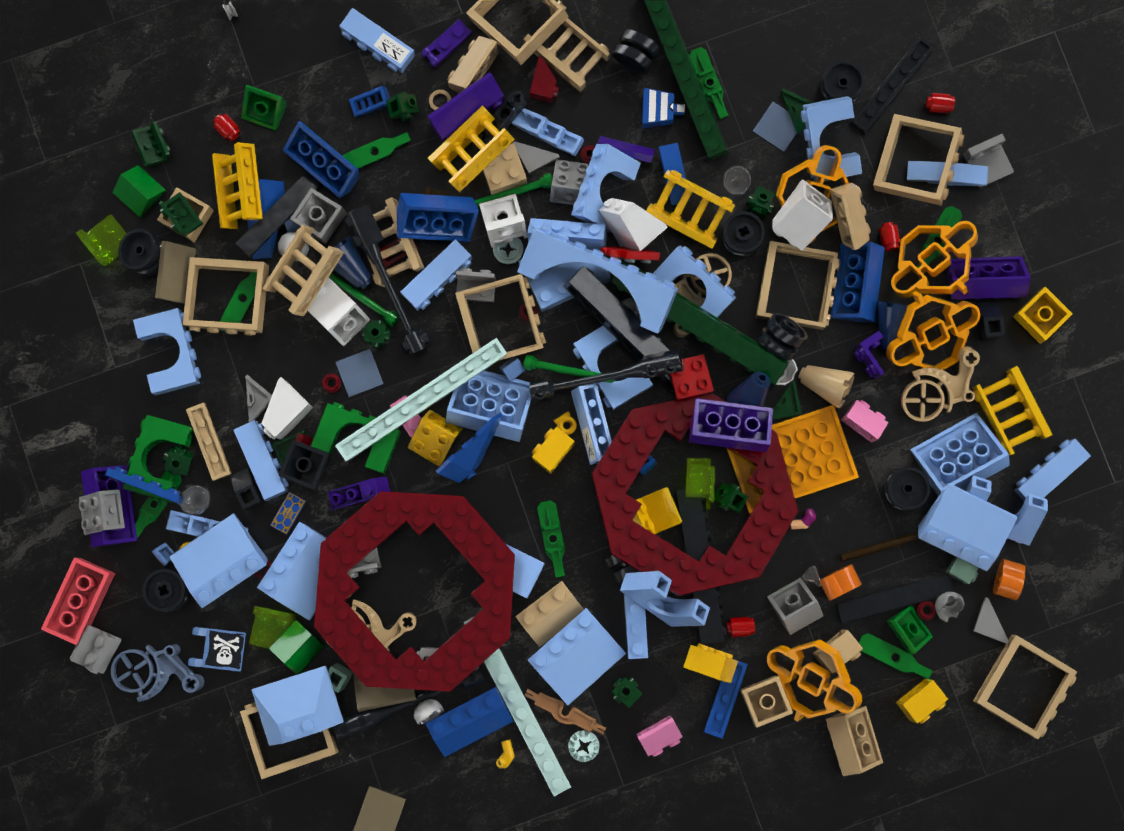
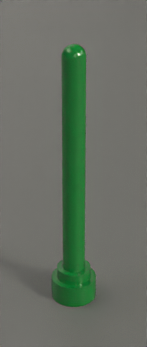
(545, 182)
(389, 316)
(532, 363)

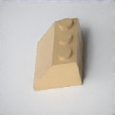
(474, 64)
(850, 215)
(549, 614)
(854, 741)

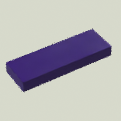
(632, 150)

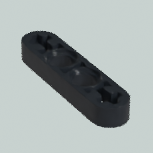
(504, 123)

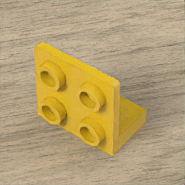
(434, 437)
(657, 511)

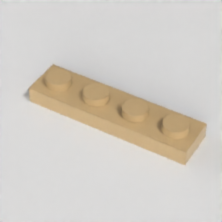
(208, 441)

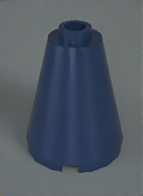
(351, 264)
(889, 319)
(751, 391)

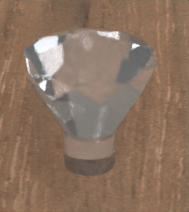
(812, 575)

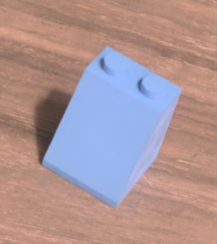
(525, 572)

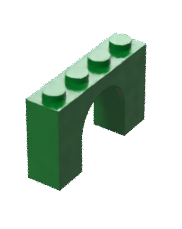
(336, 419)
(155, 432)

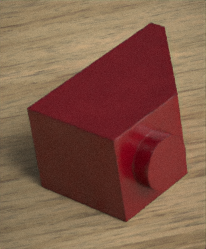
(543, 83)

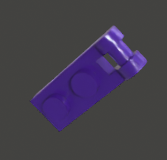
(447, 43)

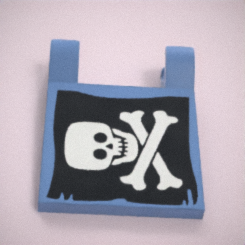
(221, 650)

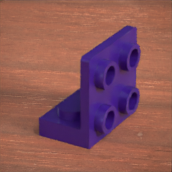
(863, 354)

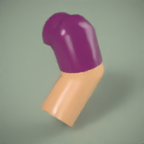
(808, 518)

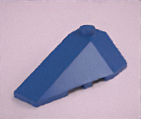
(270, 193)
(466, 461)

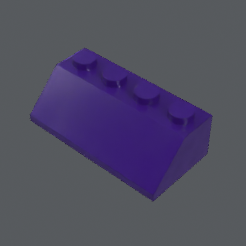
(461, 107)
(991, 277)
(731, 425)
(96, 480)

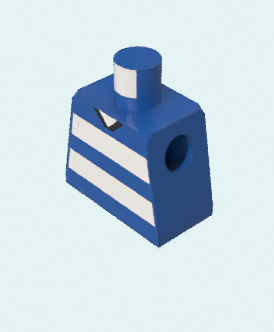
(659, 108)

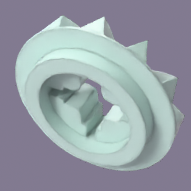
(514, 255)
(574, 745)

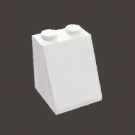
(803, 215)
(631, 224)
(337, 312)
(284, 410)

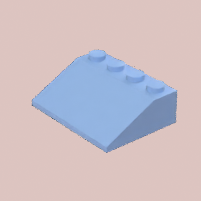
(549, 287)
(486, 397)
(960, 453)
(966, 526)
(218, 560)
(295, 572)
(576, 656)

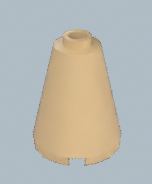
(828, 383)

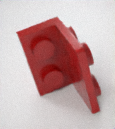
(693, 380)

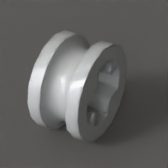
(230, 10)

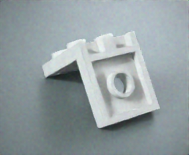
(507, 228)

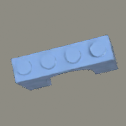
(816, 118)
(603, 161)
(681, 262)
(184, 371)
(619, 391)
(1028, 518)
(651, 592)

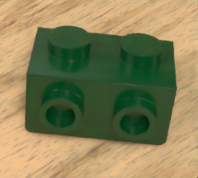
(151, 144)
(181, 214)

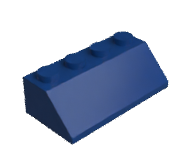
(321, 160)
(436, 217)
(858, 283)
(469, 721)

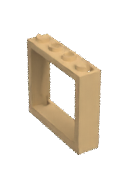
(481, 7)
(889, 148)
(231, 265)
(830, 282)
(529, 303)
(999, 668)
(267, 772)

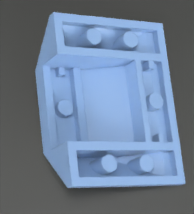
(297, 706)

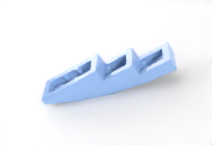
(548, 131)
(932, 171)
(189, 523)

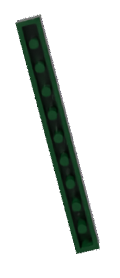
(687, 78)
(720, 335)

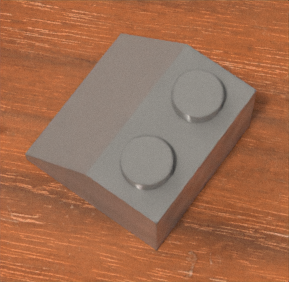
(319, 214)
(795, 606)

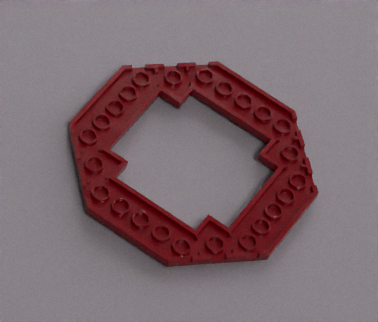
(649, 552)
(467, 647)

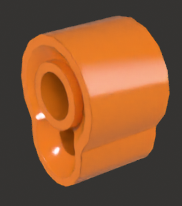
(1009, 579)
(840, 582)

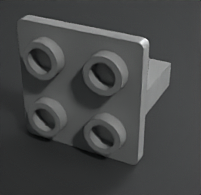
(95, 649)

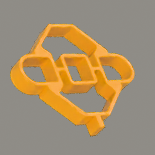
(811, 166)
(962, 252)
(905, 335)
(842, 681)

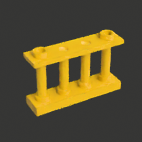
(463, 136)
(248, 186)
(674, 219)
(1022, 395)

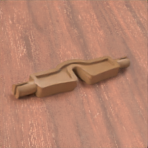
(574, 717)

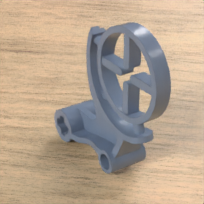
(167, 664)

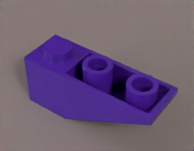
(357, 493)

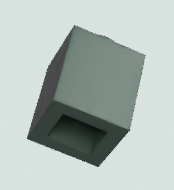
(962, 570)
(339, 676)

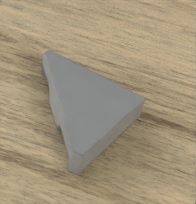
(533, 157)
(257, 398)
(988, 623)

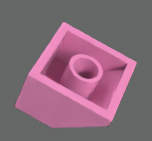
(865, 421)
(659, 736)

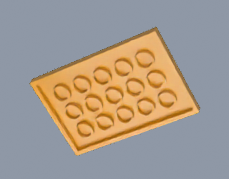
(813, 455)

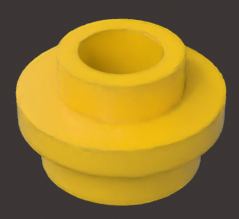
(572, 425)

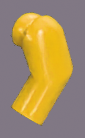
(507, 756)

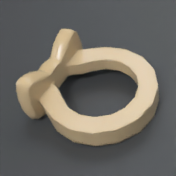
(436, 93)

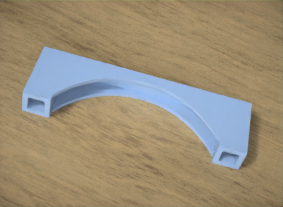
(650, 294)

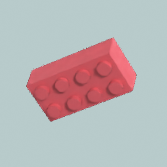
(77, 600)

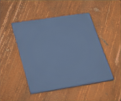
(776, 127)
(359, 372)

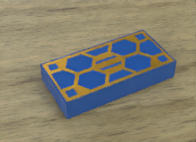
(288, 513)

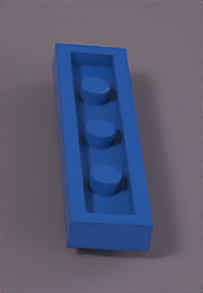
(138, 481)
(724, 703)

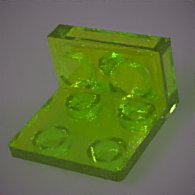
(103, 240)
(700, 479)
(269, 626)

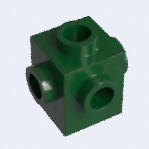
(402, 106)
(760, 202)
(381, 338)
(178, 460)
(730, 497)
(629, 698)

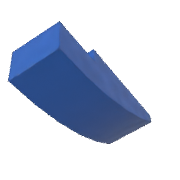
(672, 160)

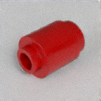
(940, 103)
(226, 127)
(889, 236)
(740, 626)

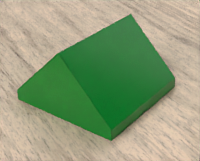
(262, 107)
(138, 190)
(909, 629)
(296, 647)

